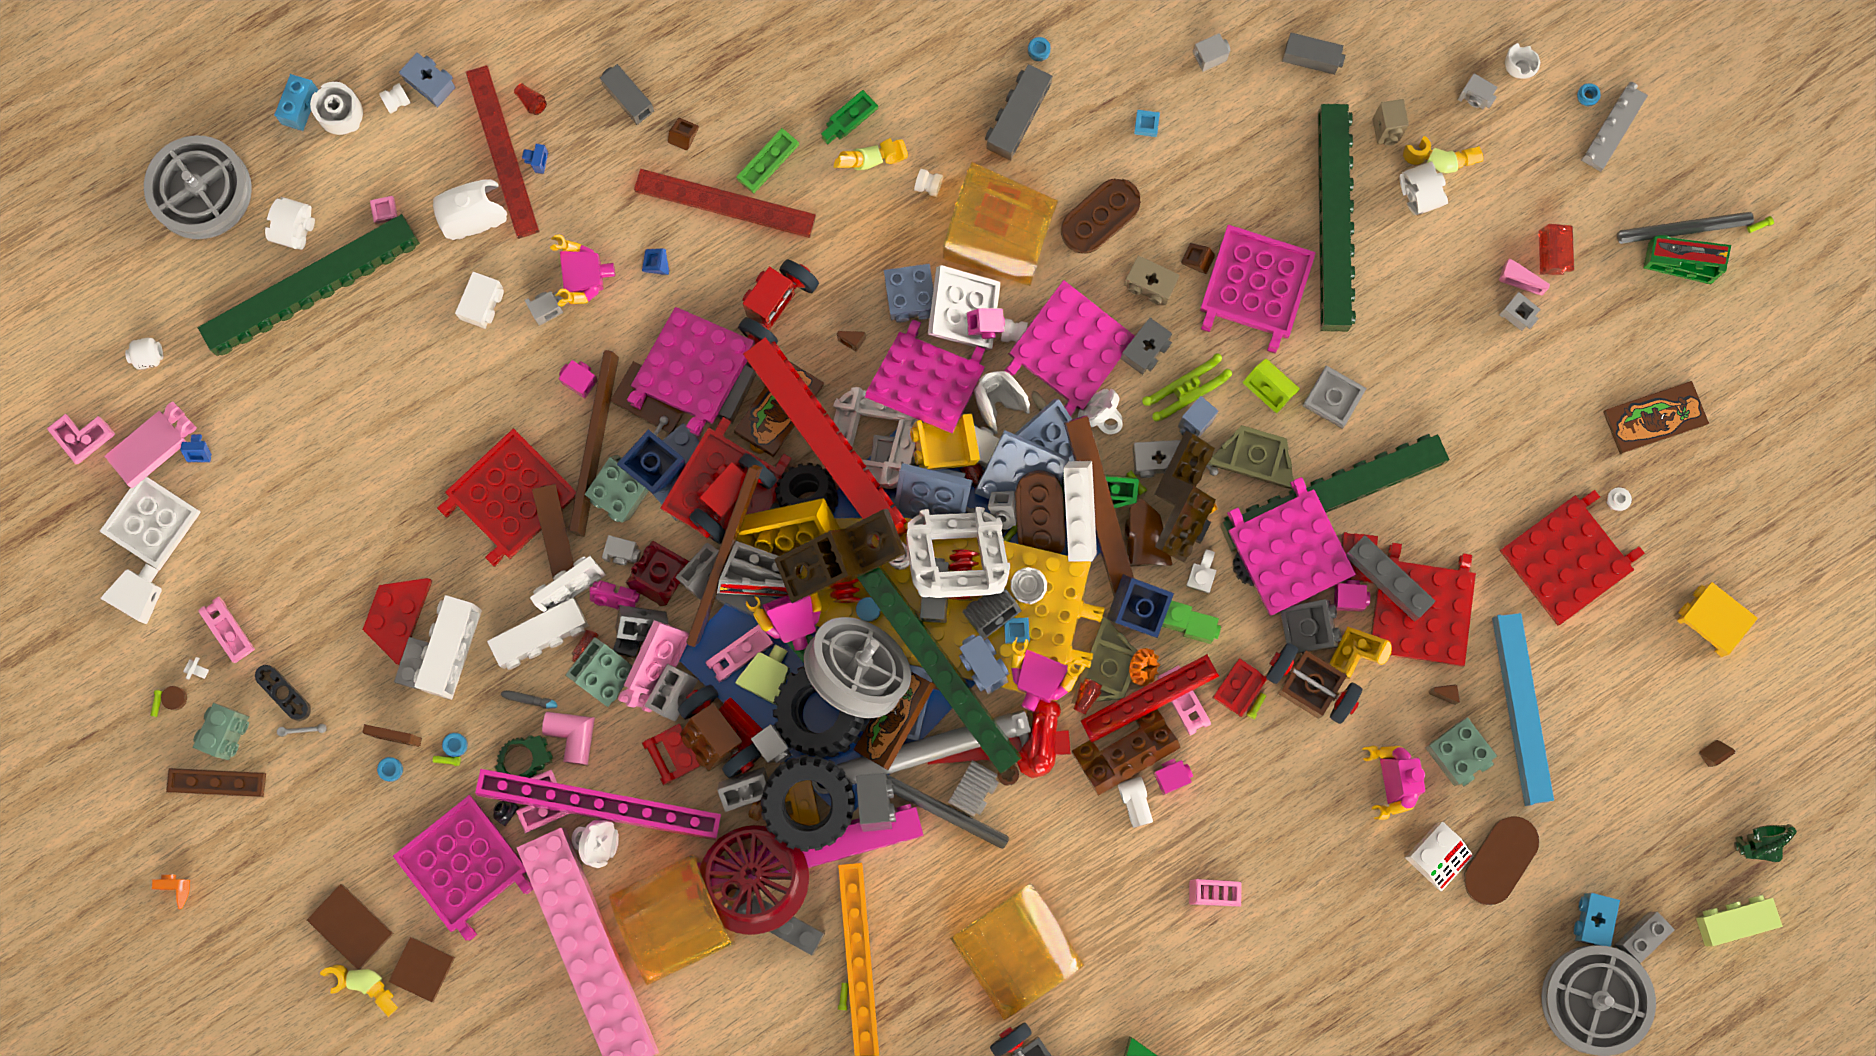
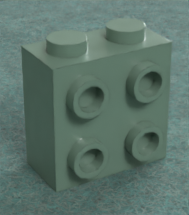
(616, 491)
(600, 672)
(221, 731)
(1461, 752)

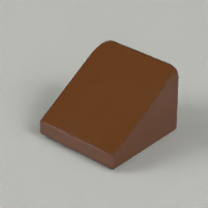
(682, 134)
(1198, 258)
(851, 339)
(1447, 693)
(1716, 753)

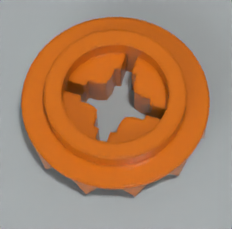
(1139, 661)

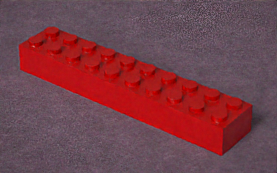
(821, 432)

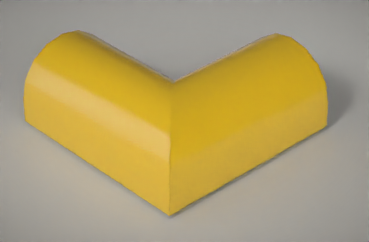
(1357, 645)

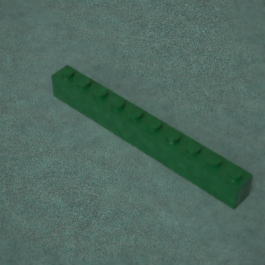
(1335, 218)
(308, 286)
(1362, 480)
(940, 669)

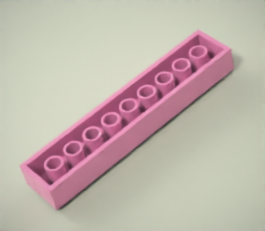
(586, 946)

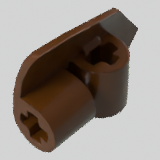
(1143, 532)

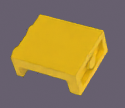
(942, 449)
(1717, 618)

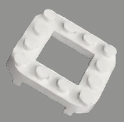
(847, 418)
(978, 525)

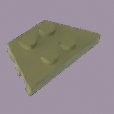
(1256, 456)
(1109, 663)

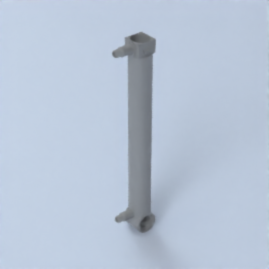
(933, 748)

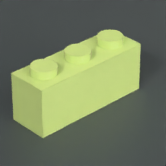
(1738, 920)

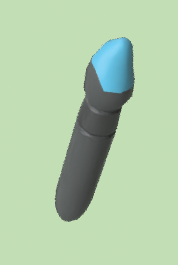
(545, 703)

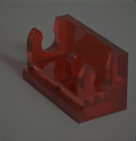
(1556, 249)

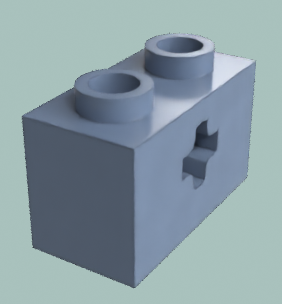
(416, 75)
(1198, 417)

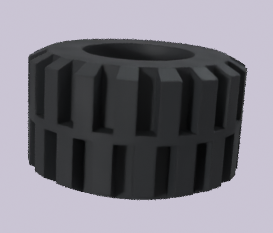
(806, 479)

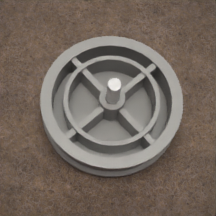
(197, 187)
(857, 667)
(1598, 1000)

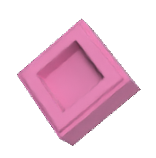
(383, 209)

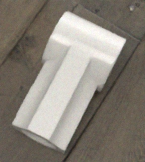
(1134, 796)

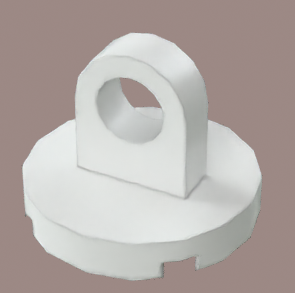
(1103, 407)
(596, 842)

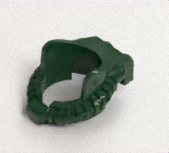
(539, 751)
(1766, 842)

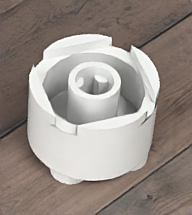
(337, 108)
(1423, 188)
(289, 223)

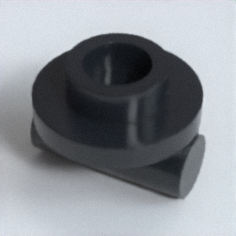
(504, 811)

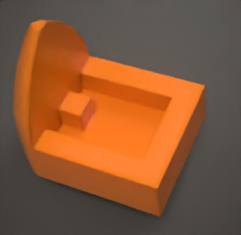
(169, 882)

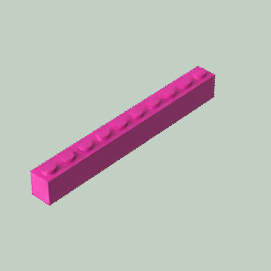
(597, 804)
(851, 843)

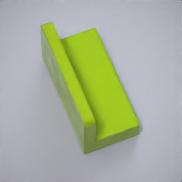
(1271, 385)

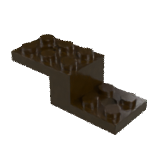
(1180, 490)
(840, 556)

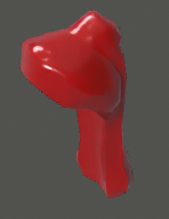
(1039, 751)

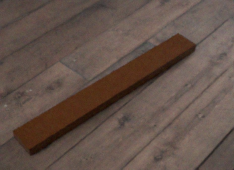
(594, 442)
(1106, 521)
(725, 549)

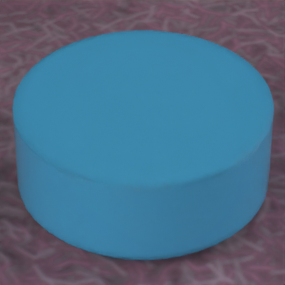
(1039, 49)
(867, 609)
(454, 745)
(390, 769)

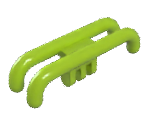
(1187, 388)

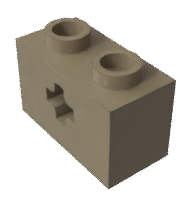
(1390, 122)
(1143, 272)

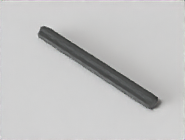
(1685, 227)
(949, 814)

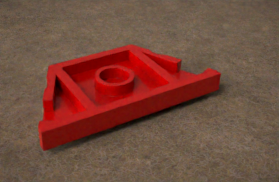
(395, 615)

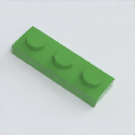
(767, 160)

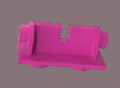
(603, 594)

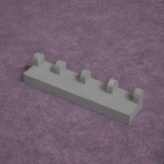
(1614, 127)

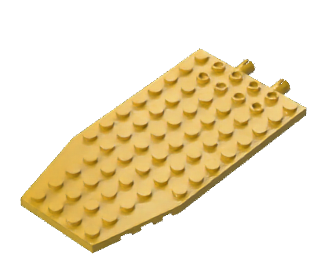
(1050, 619)

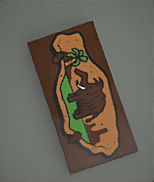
(1656, 417)
(766, 422)
(887, 733)

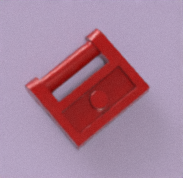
(681, 756)

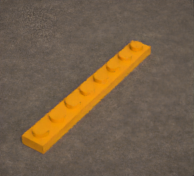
(858, 960)

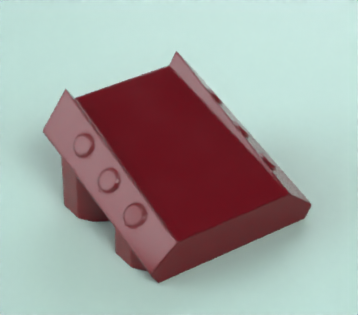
(656, 573)

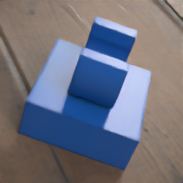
(536, 158)
(196, 450)

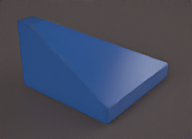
(655, 261)

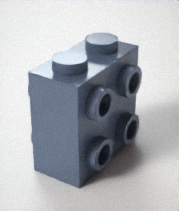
(909, 292)
(979, 656)

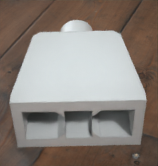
(135, 593)

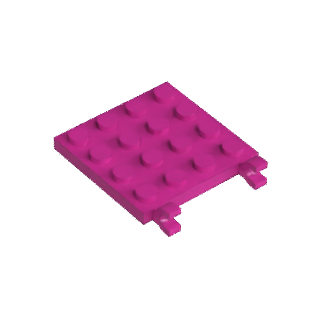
(1257, 283)
(1070, 346)
(691, 367)
(926, 380)
(1290, 550)
(462, 865)

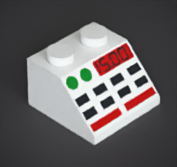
(1440, 855)

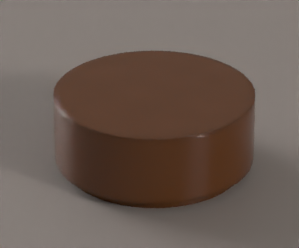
(174, 698)

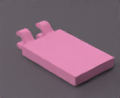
(150, 444)
(661, 647)

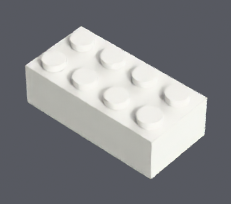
(447, 647)

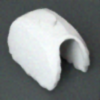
(467, 210)
(1002, 388)

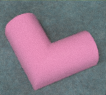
(82, 442)
(576, 730)
(535, 817)

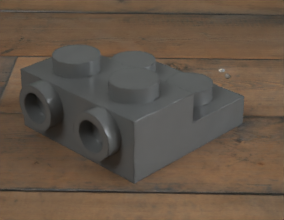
(1311, 626)

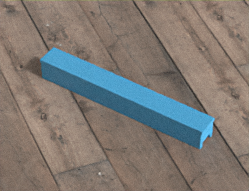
(1523, 709)

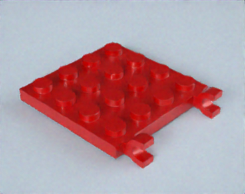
(706, 459)
(500, 495)
(1568, 559)
(1444, 628)

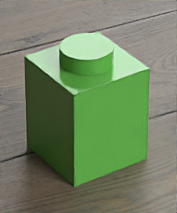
(1177, 616)
(1202, 627)

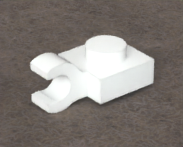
(1202, 575)

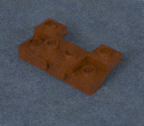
(1127, 755)

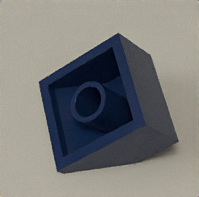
(652, 462)

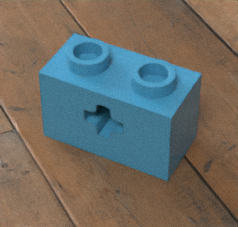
(295, 102)
(1602, 908)

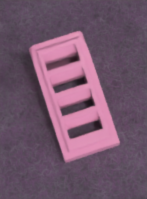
(1520, 277)
(1195, 892)

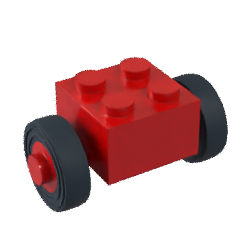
(771, 297)
(723, 492)

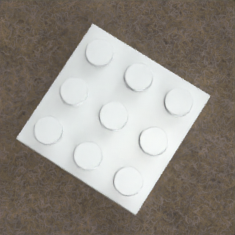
(953, 297)
(150, 522)
(567, 584)

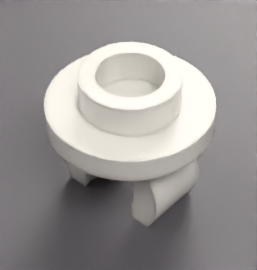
(1619, 499)
(193, 668)

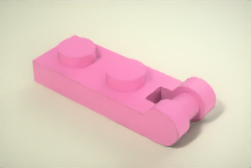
(226, 630)
(739, 652)
(1186, 705)

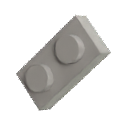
(410, 662)

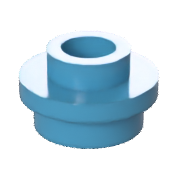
(1593, 90)

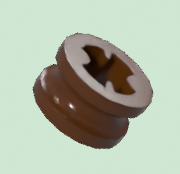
(1014, 778)

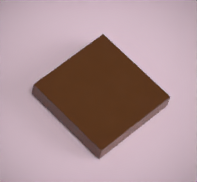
(392, 735)
(421, 969)

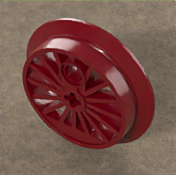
(787, 858)

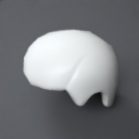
(1522, 61)
(1028, 585)

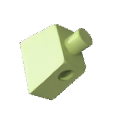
(765, 674)

